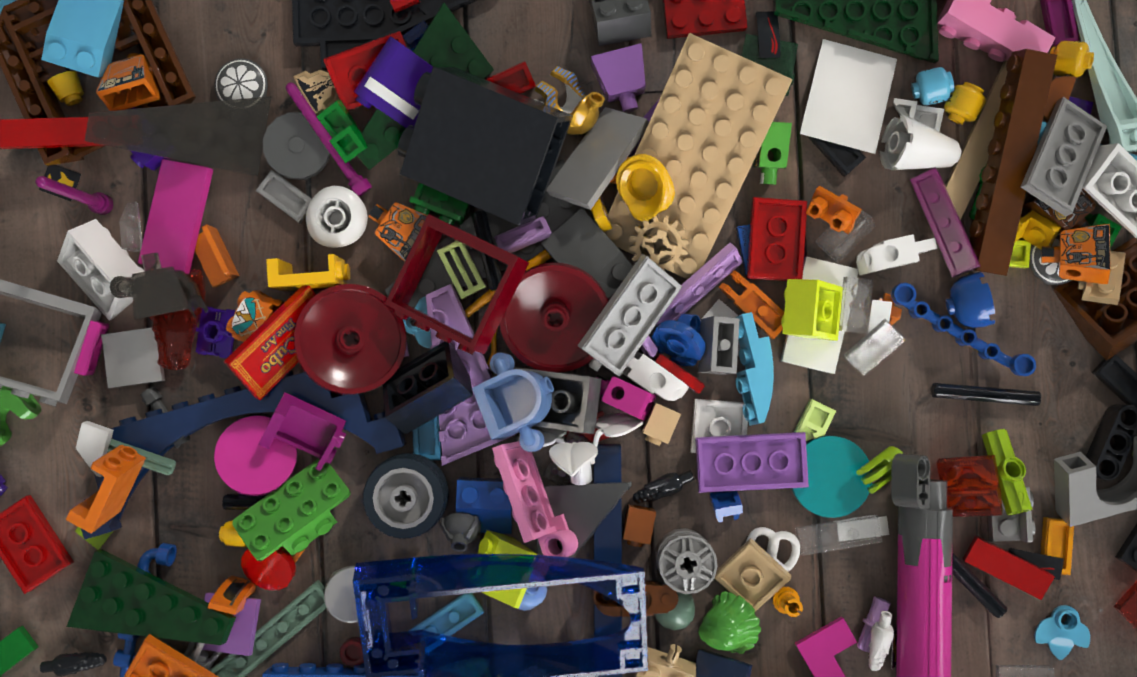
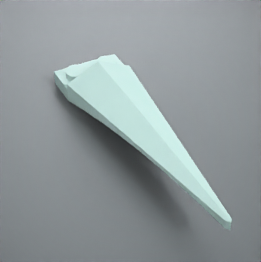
(1112, 93)

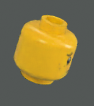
(1072, 58)
(965, 103)

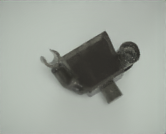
(158, 289)

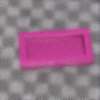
(91, 348)

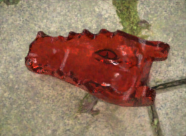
(177, 330)

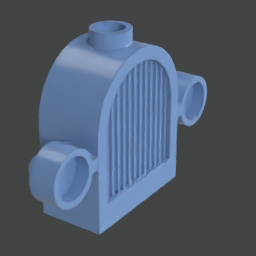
(514, 402)

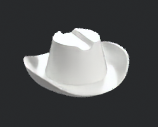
(336, 217)

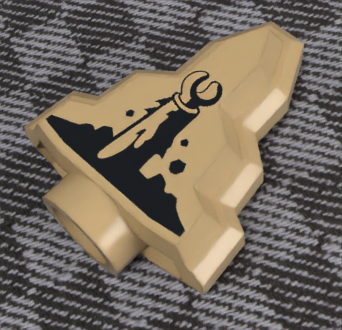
(316, 89)

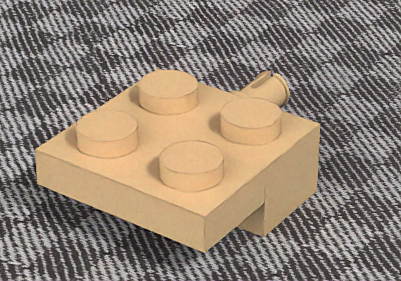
(668, 664)

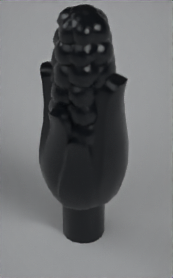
(662, 487)
(72, 663)

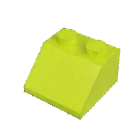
(812, 309)
(502, 544)

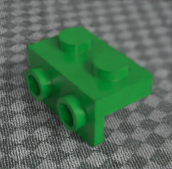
(433, 201)

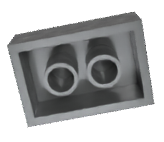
(573, 402)

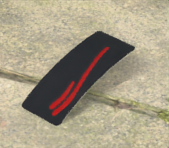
(768, 35)
(1048, 563)

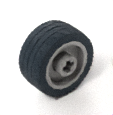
(391, 510)

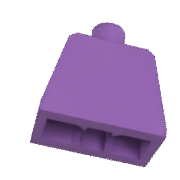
(621, 75)

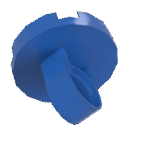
(680, 339)

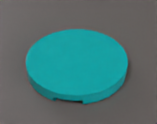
(832, 477)

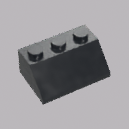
(426, 388)

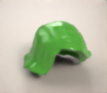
(730, 624)

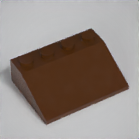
(1104, 325)

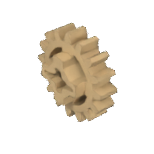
(671, 249)

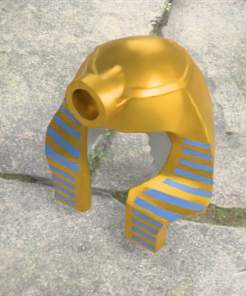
(582, 106)

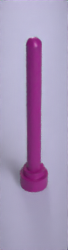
(357, 183)
(97, 202)

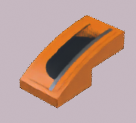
(232, 595)

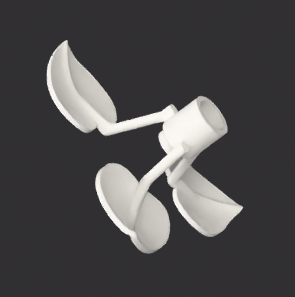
(577, 457)

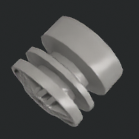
(670, 557)

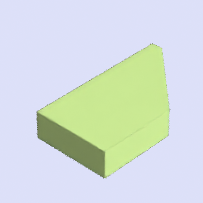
(815, 420)

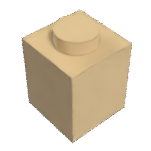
(660, 424)

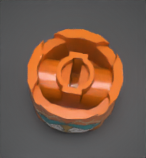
(251, 313)

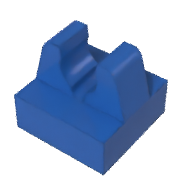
(726, 504)

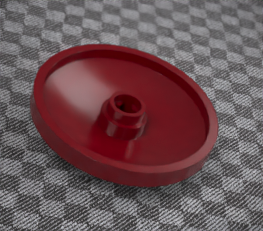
(551, 316)
(349, 339)

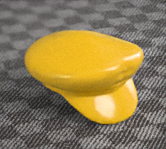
(645, 186)

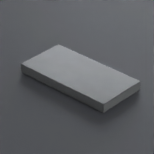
(1064, 157)
(597, 158)
(630, 315)

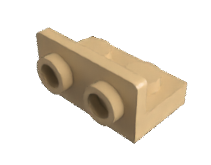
(1109, 292)

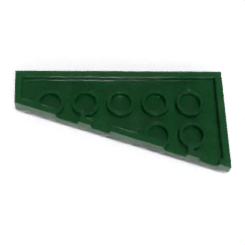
(890, 24)
(442, 45)
(134, 602)

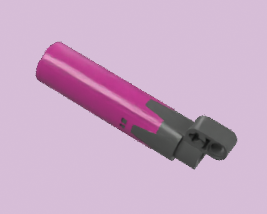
(922, 569)

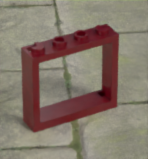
(415, 266)

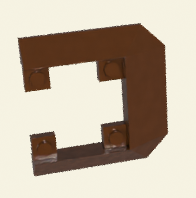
(21, 50)

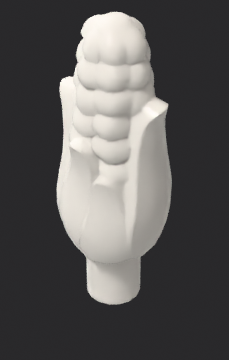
(881, 639)

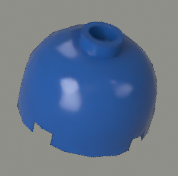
(971, 301)

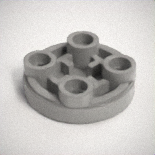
(340, 595)

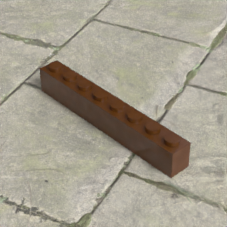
(1009, 158)

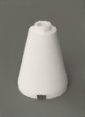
(916, 146)

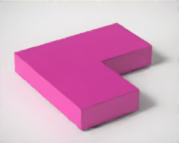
(822, 645)

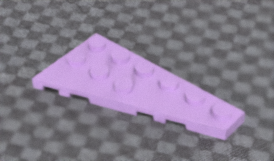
(462, 426)

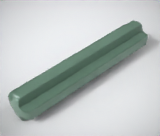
(153, 461)

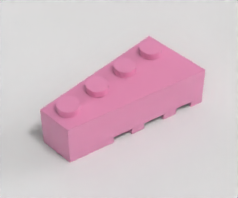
(991, 29)

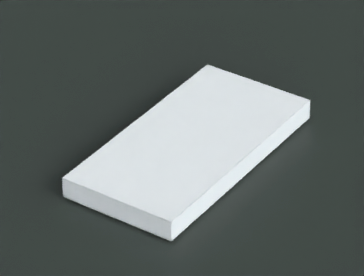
(811, 352)

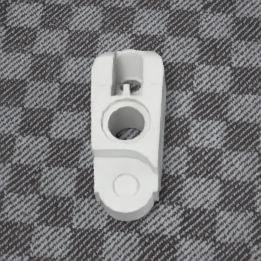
(893, 254)
(654, 378)

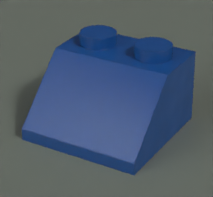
(487, 501)

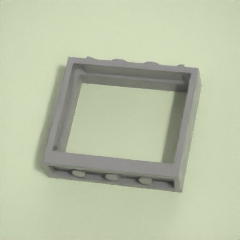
(62, 305)

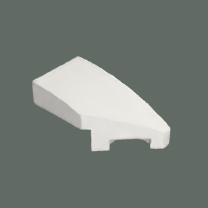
(926, 115)
(93, 442)

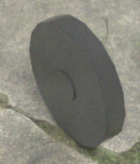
(294, 147)

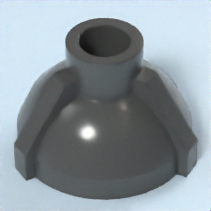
(460, 529)

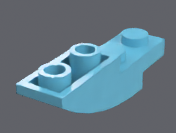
(758, 378)

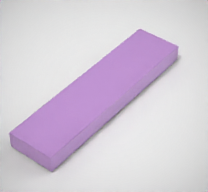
(703, 282)

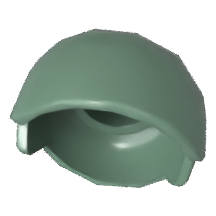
(681, 615)

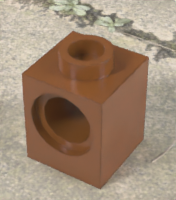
(638, 525)

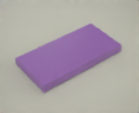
(751, 462)

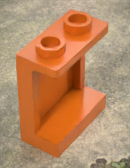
(120, 471)

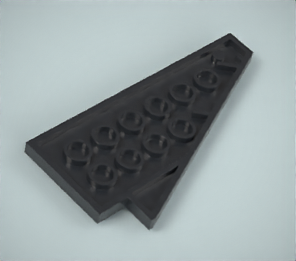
(350, 23)

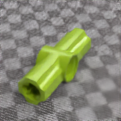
(1010, 472)

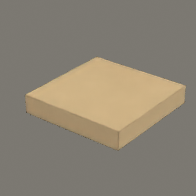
(752, 574)

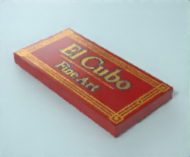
(270, 349)

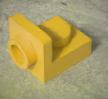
(1037, 230)

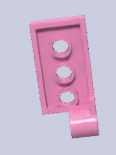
(530, 501)

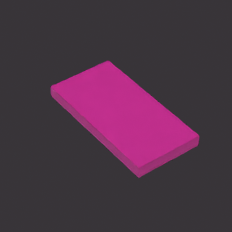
(176, 213)

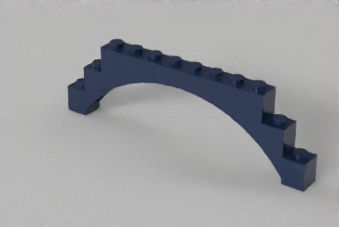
(161, 429)

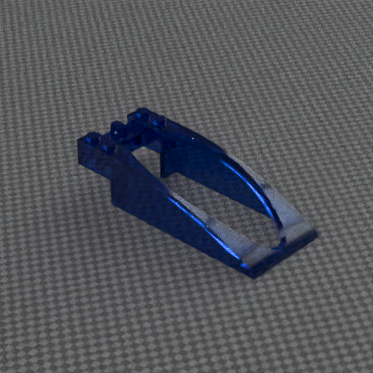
(447, 656)

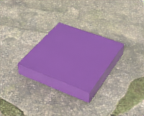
(243, 631)

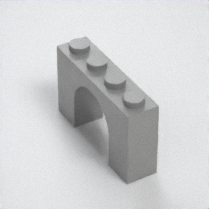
(1076, 492)

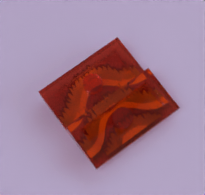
(971, 485)

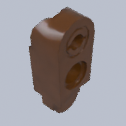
(659, 600)

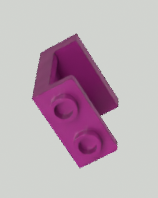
(305, 429)

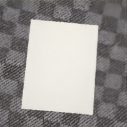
(848, 96)

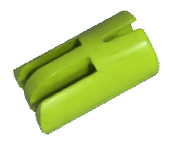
(882, 468)

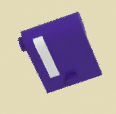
(392, 82)

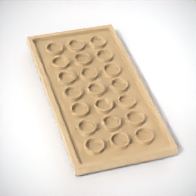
(707, 140)

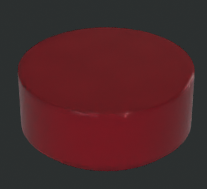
(351, 652)

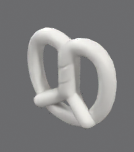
(773, 544)

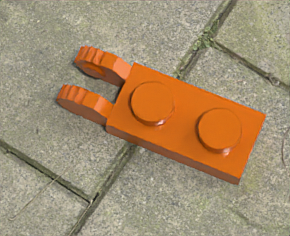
(765, 312)

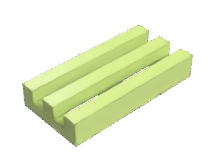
(471, 289)

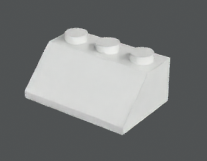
(1114, 184)
(93, 261)

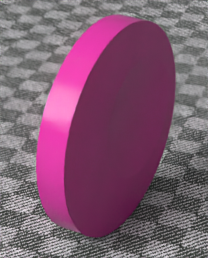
(251, 467)

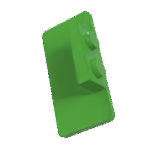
(293, 512)

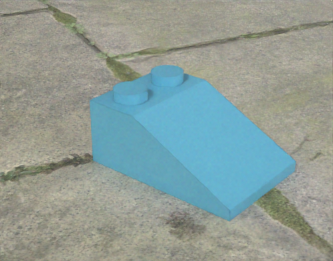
(83, 35)

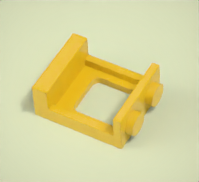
(281, 275)

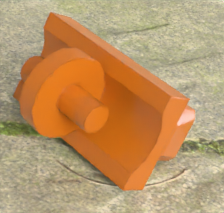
(833, 209)

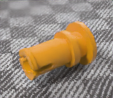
(787, 601)

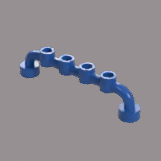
(905, 294)
(165, 556)

